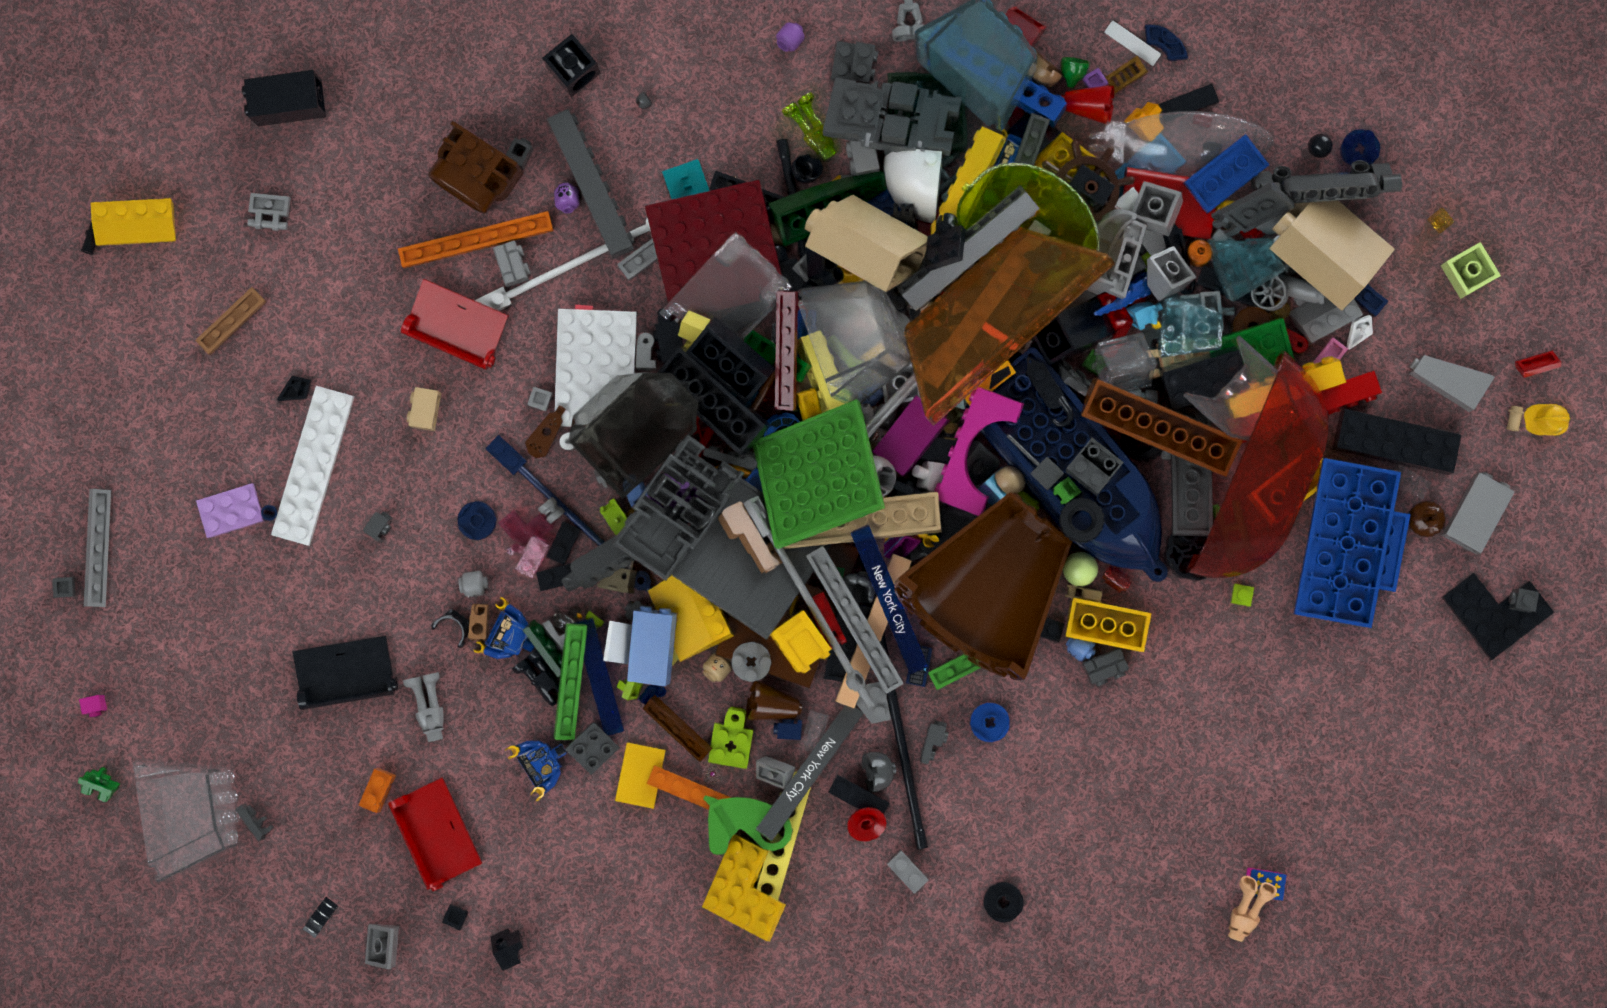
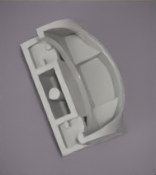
(1122, 251)

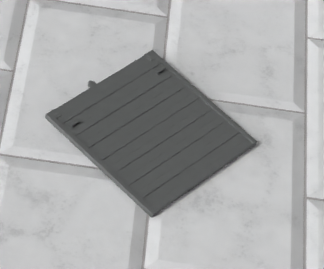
(730, 578)

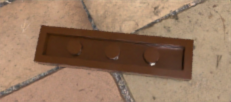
(677, 728)

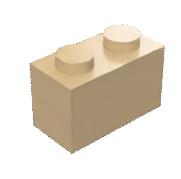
(424, 409)

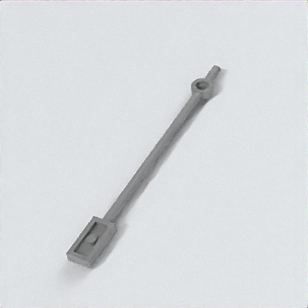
(854, 678)

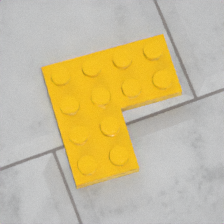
(733, 891)

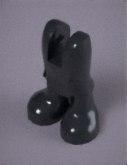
(544, 681)

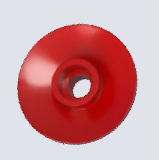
(869, 829)

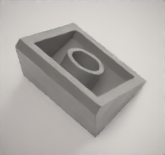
(382, 945)

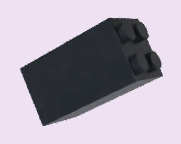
(284, 98)
(1073, 332)

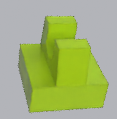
(630, 689)

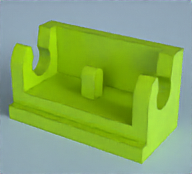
(613, 515)

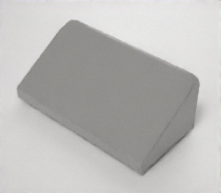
(774, 771)

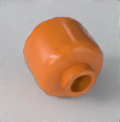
(1196, 258)

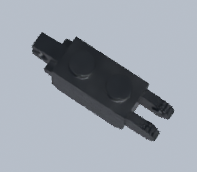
(667, 337)

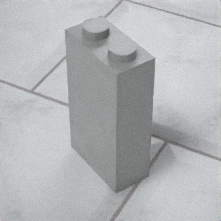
(1478, 512)

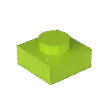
(1242, 595)

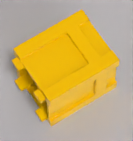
(800, 642)

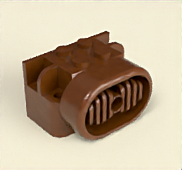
(474, 170)

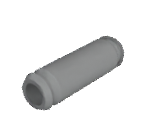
(1299, 289)

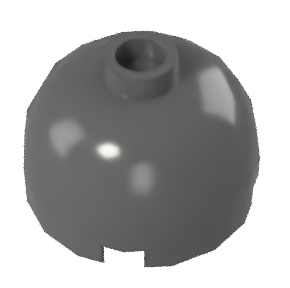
(878, 770)

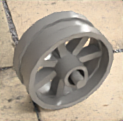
(1271, 293)

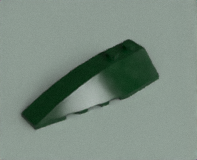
(793, 211)

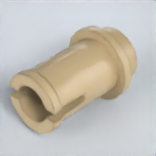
(1514, 418)

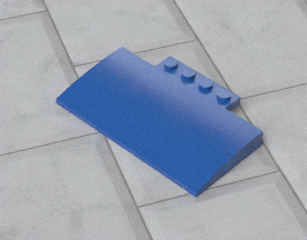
(1351, 543)

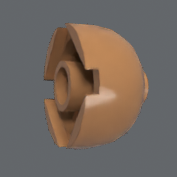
(1046, 72)

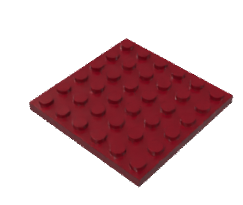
(695, 226)

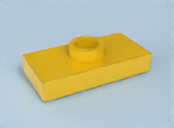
(808, 403)

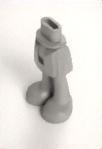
(430, 718)

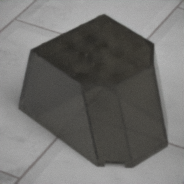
(633, 426)

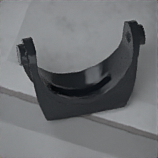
(461, 620)

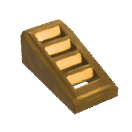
(1135, 60)

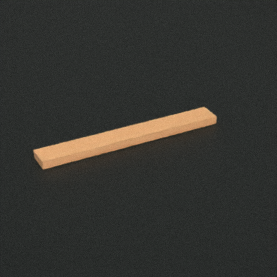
(878, 622)

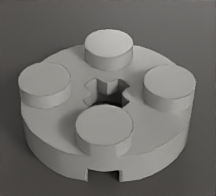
(751, 650)

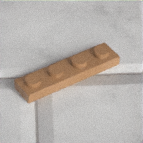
(231, 321)

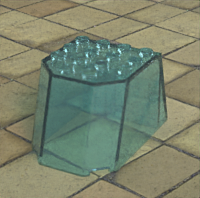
(978, 59)

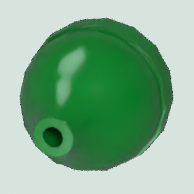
(1074, 70)

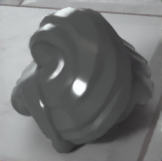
(860, 587)

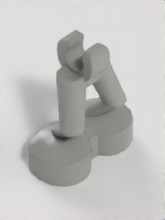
(903, 31)

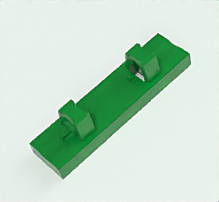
(767, 350)

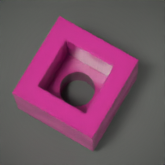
(93, 705)

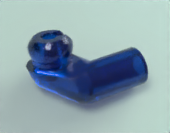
(650, 691)

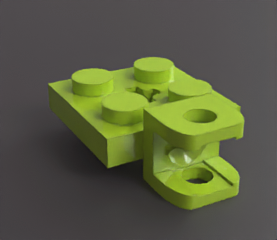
(733, 731)

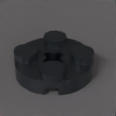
(1011, 894)

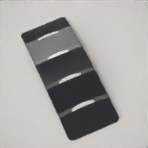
(320, 917)

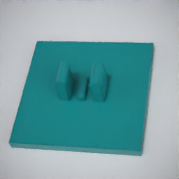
(685, 179)

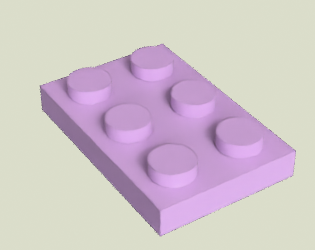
(230, 510)

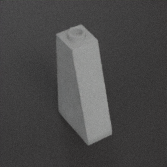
(1452, 381)

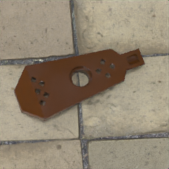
(540, 438)

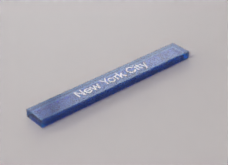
(889, 602)

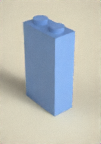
(652, 646)

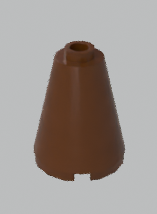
(770, 703)

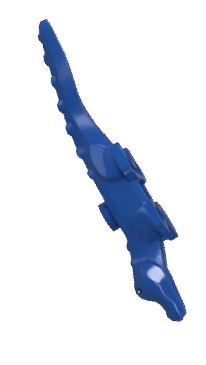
(1137, 289)

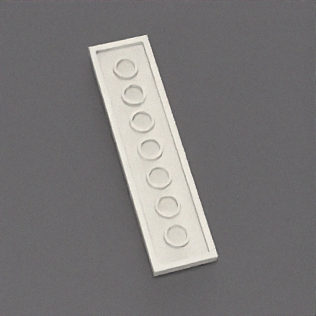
(312, 465)

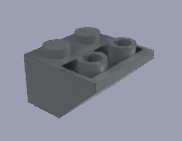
(1094, 466)

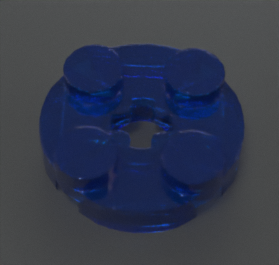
(1366, 139)

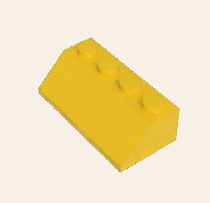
(133, 221)
(1107, 624)

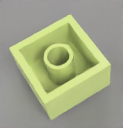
(1470, 270)

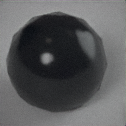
(1320, 145)

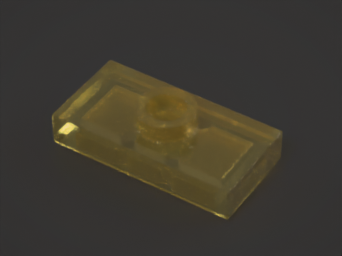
(1440, 220)

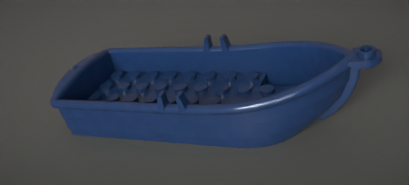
(1129, 506)

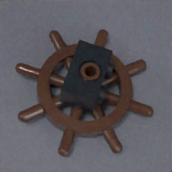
(1089, 183)

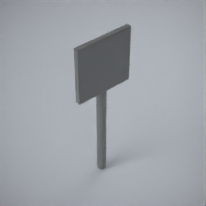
(1046, 472)

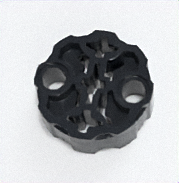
(1182, 541)

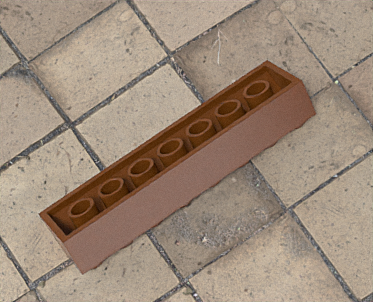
(1160, 427)

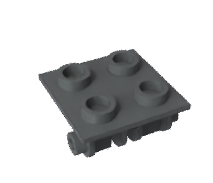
(592, 748)

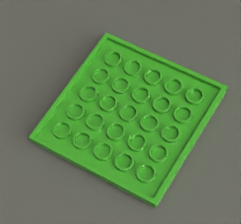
(818, 474)

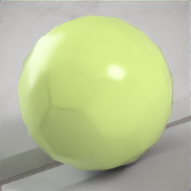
(1080, 569)

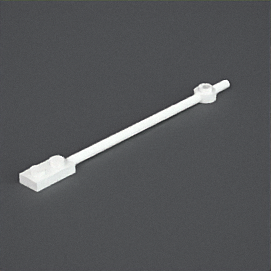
(500, 298)

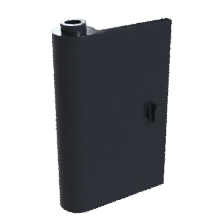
(334, 679)

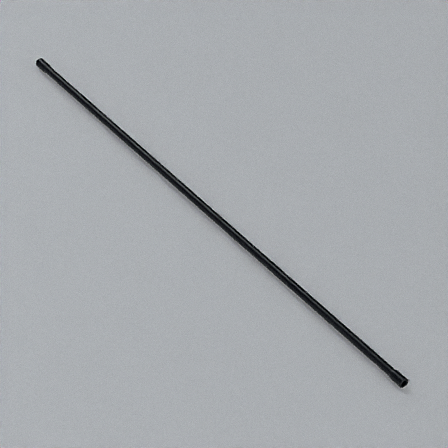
(919, 832)

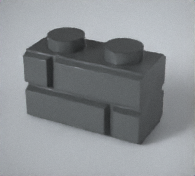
(1105, 666)

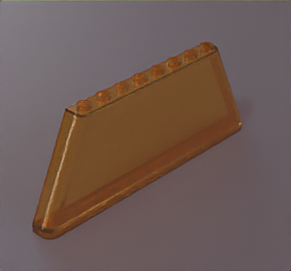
(995, 313)

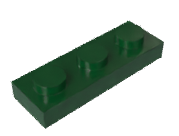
(544, 646)

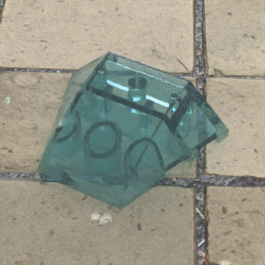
(1244, 264)
(1188, 328)

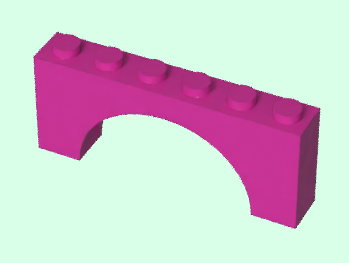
(956, 484)

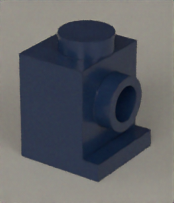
(788, 729)

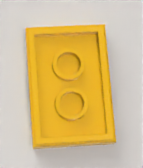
(635, 773)

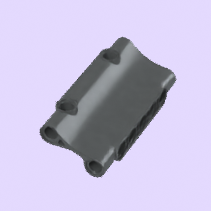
(1360, 183)

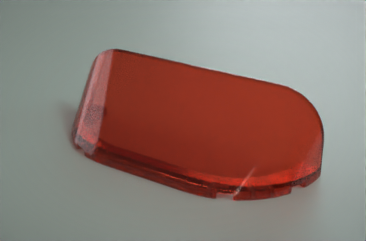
(1269, 477)

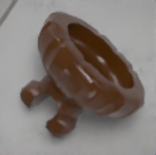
(1420, 522)

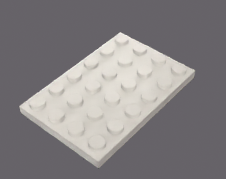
(590, 353)

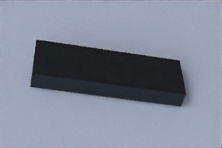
(1191, 101)

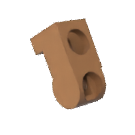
(479, 622)

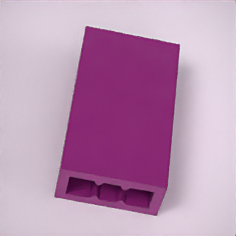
(909, 438)

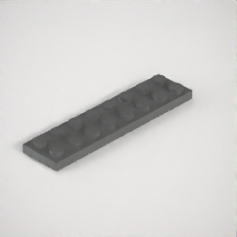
(1191, 490)

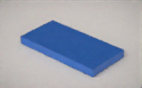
(1226, 173)

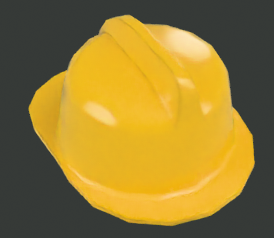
(1546, 419)

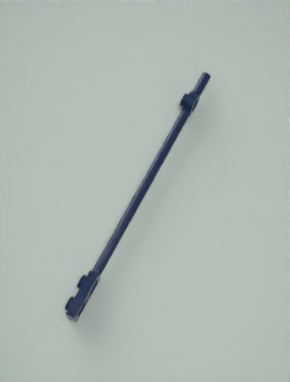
(515, 463)

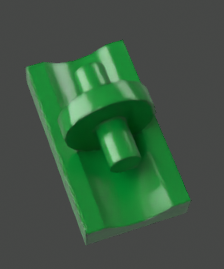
(100, 782)

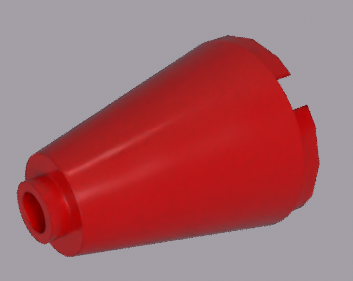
(1091, 103)

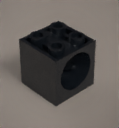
(571, 65)

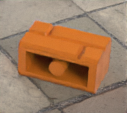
(377, 790)

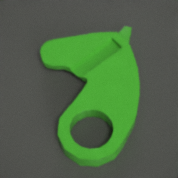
(737, 813)

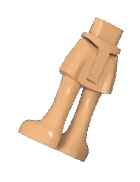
(1242, 918)

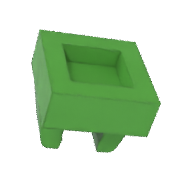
(1066, 490)

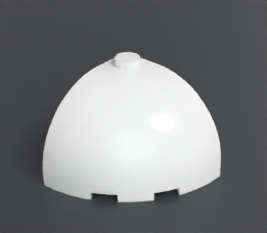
(915, 180)

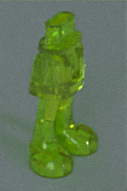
(813, 137)

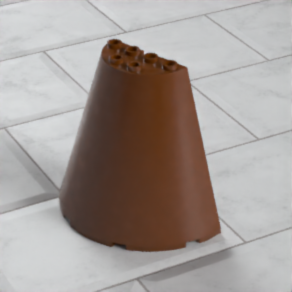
(990, 586)

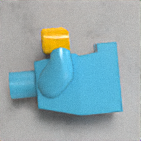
(1145, 313)

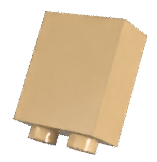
(866, 242)
(1330, 249)

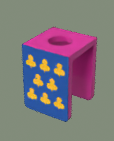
(1275, 878)

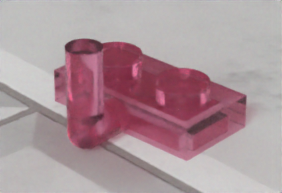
(531, 555)

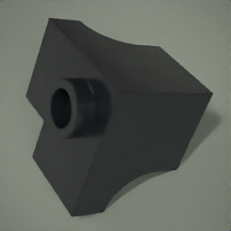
(905, 488)
(506, 948)

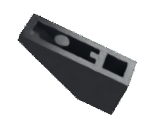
(856, 795)

